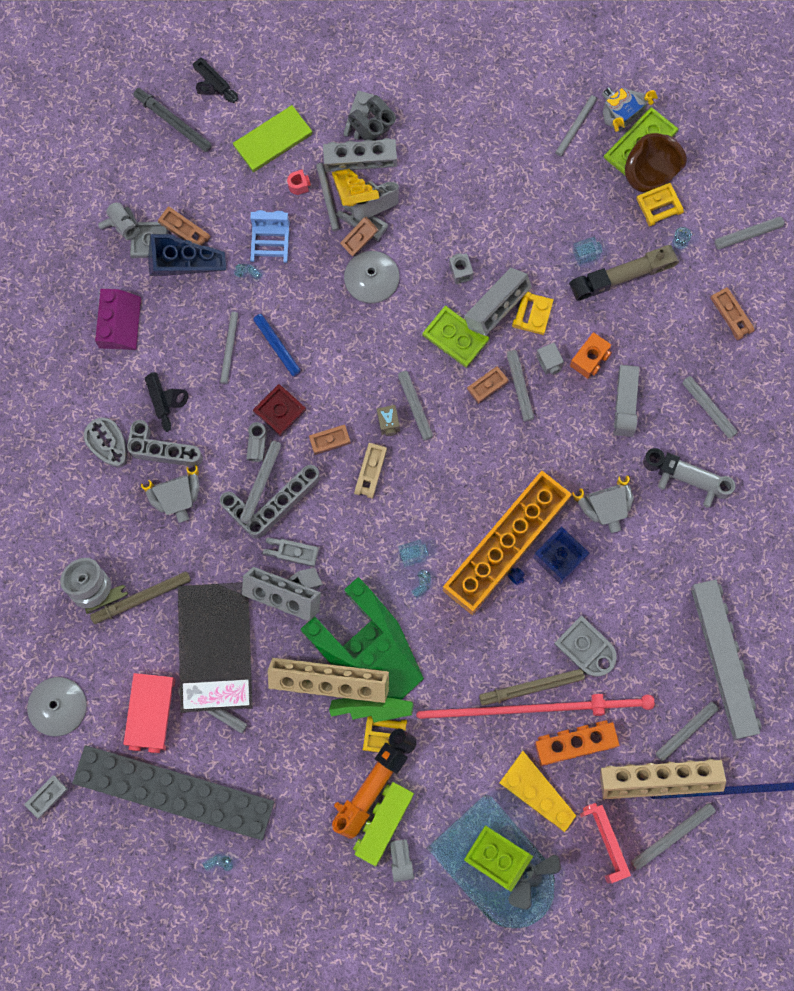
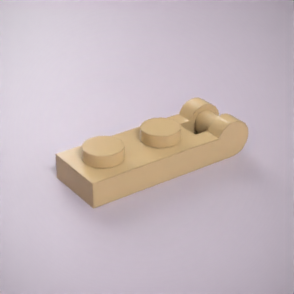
(370, 470)

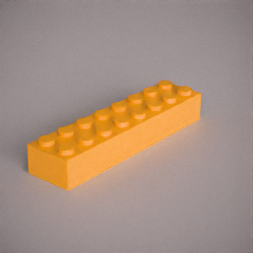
(506, 542)

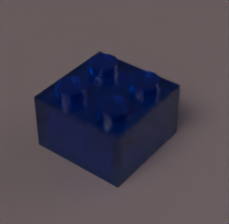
(561, 555)

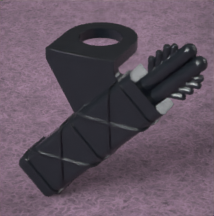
(213, 82)
(163, 399)

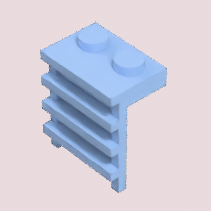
(269, 224)

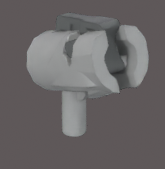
(122, 219)

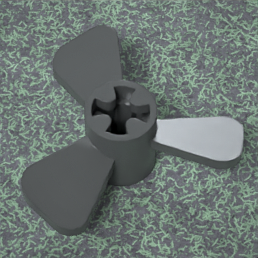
(521, 894)

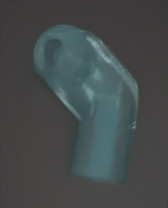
(218, 860)

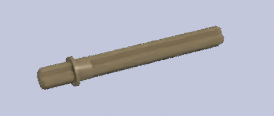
(139, 598)
(531, 687)

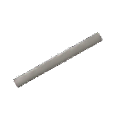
(576, 125)
(327, 196)
(229, 348)

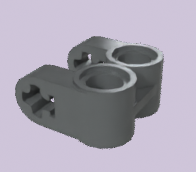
(380, 111)

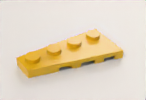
(351, 188)
(533, 788)

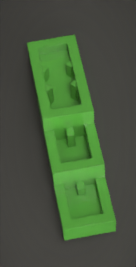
(379, 711)

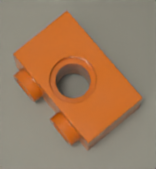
(593, 345)

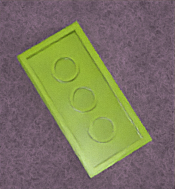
(649, 123)
(272, 138)

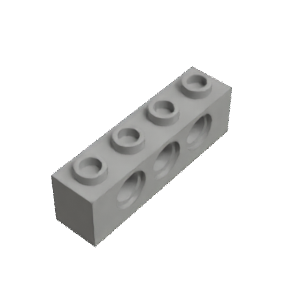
(368, 160)
(281, 593)

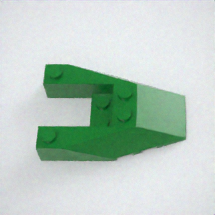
(374, 647)

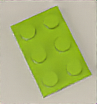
(454, 337)
(498, 858)

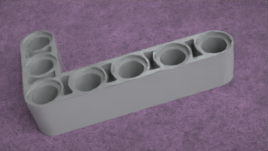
(272, 505)

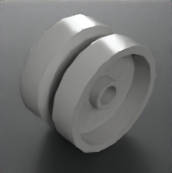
(85, 583)

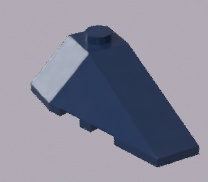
(178, 256)

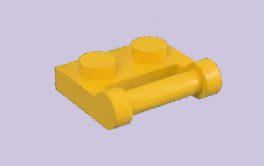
(656, 199)
(538, 316)
(375, 740)

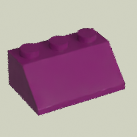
(117, 320)

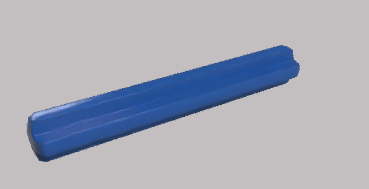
(277, 345)

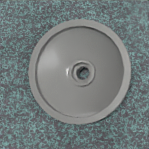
(371, 287)
(69, 709)

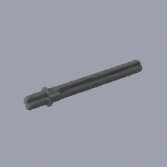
(174, 121)

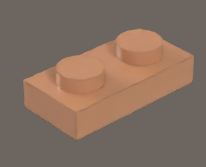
(359, 236)
(487, 384)
(329, 439)

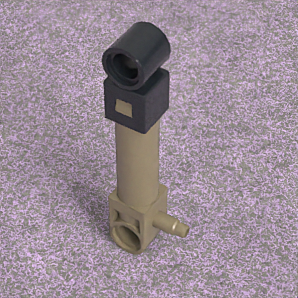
(601, 280)

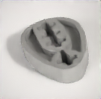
(113, 434)

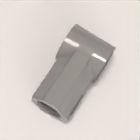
(256, 444)
(401, 866)

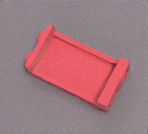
(148, 712)
(610, 842)

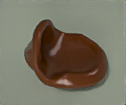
(654, 162)

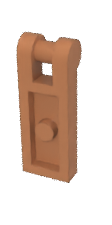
(182, 227)
(732, 313)

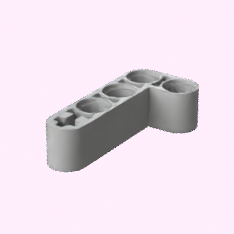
(626, 400)
(166, 448)

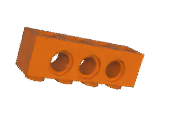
(603, 728)

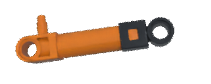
(390, 759)

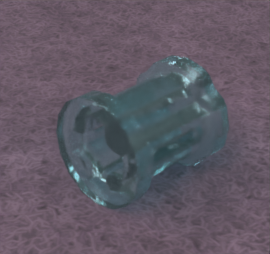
(680, 243)

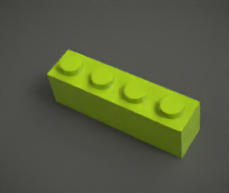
(386, 819)

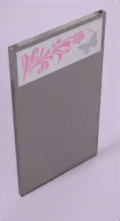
(214, 648)

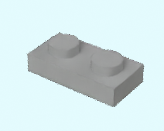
(46, 796)

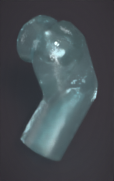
(249, 269)
(424, 583)

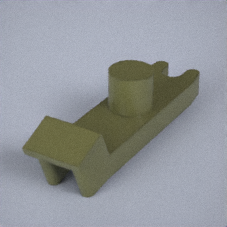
(114, 595)

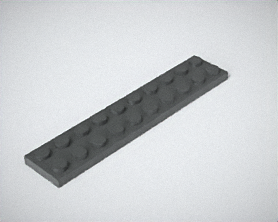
(173, 792)

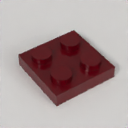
(279, 410)

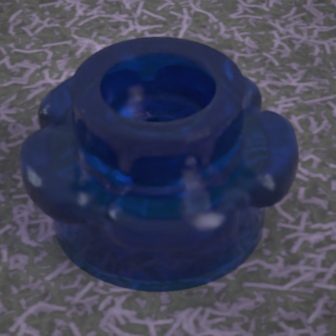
(516, 576)

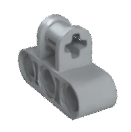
(388, 198)

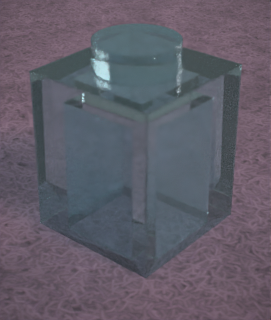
(587, 251)
(413, 553)

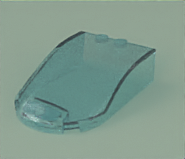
(484, 892)

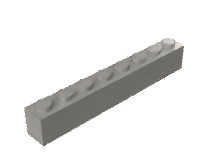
(725, 660)

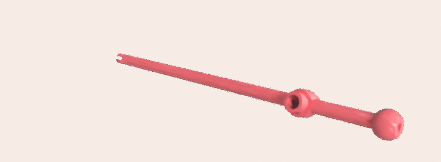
(597, 704)

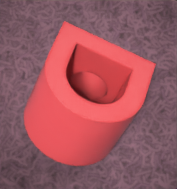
(298, 182)

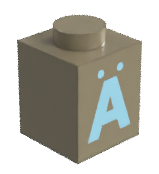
(388, 420)

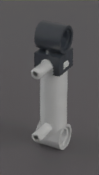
(672, 467)

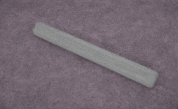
(260, 482)
(673, 836)

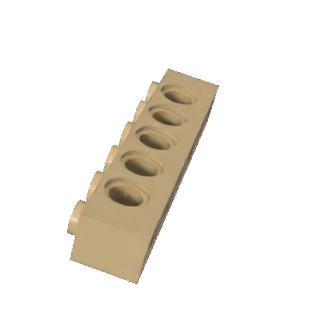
(328, 680)
(654, 786)

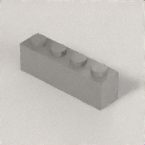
(498, 301)

